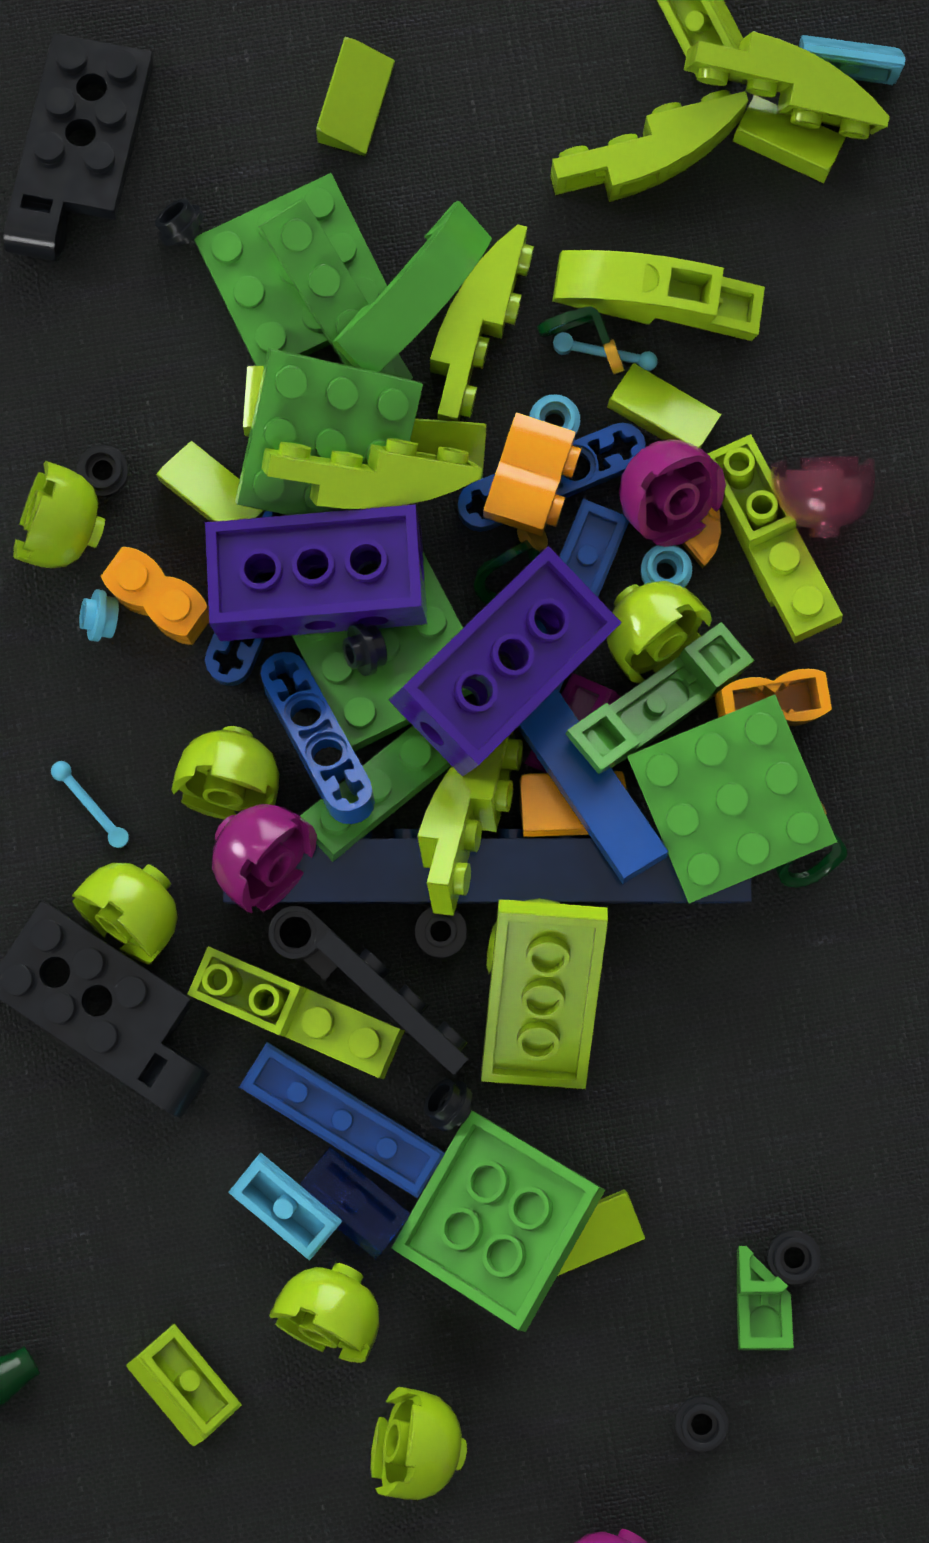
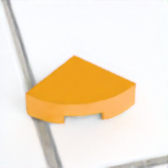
(705, 544)

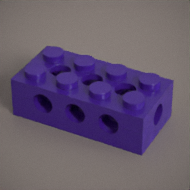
(294, 548)
(539, 661)

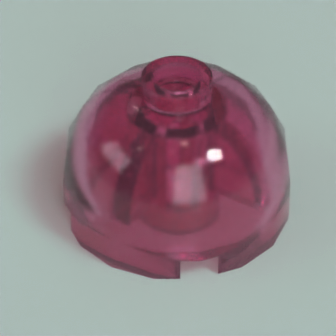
(824, 492)

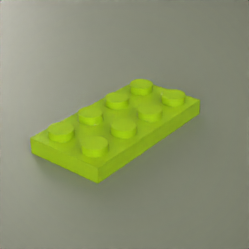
(543, 993)

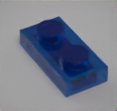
(365, 1210)

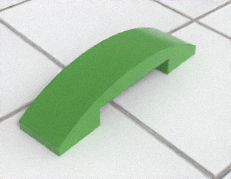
(416, 292)
(661, 700)

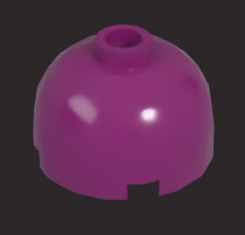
(670, 484)
(259, 854)

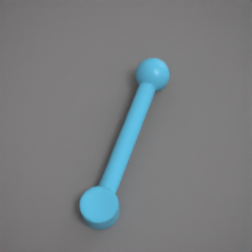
(564, 344)
(117, 836)

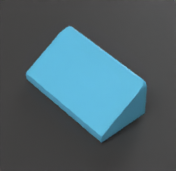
(858, 59)
(285, 1206)

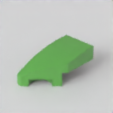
(762, 1306)

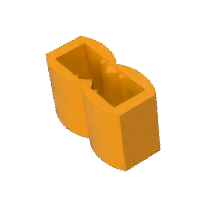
(530, 475)
(167, 600)
(801, 695)

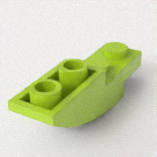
(808, 85)
(671, 144)
(661, 288)
(478, 308)
(392, 478)
(773, 543)
(458, 816)
(296, 1012)

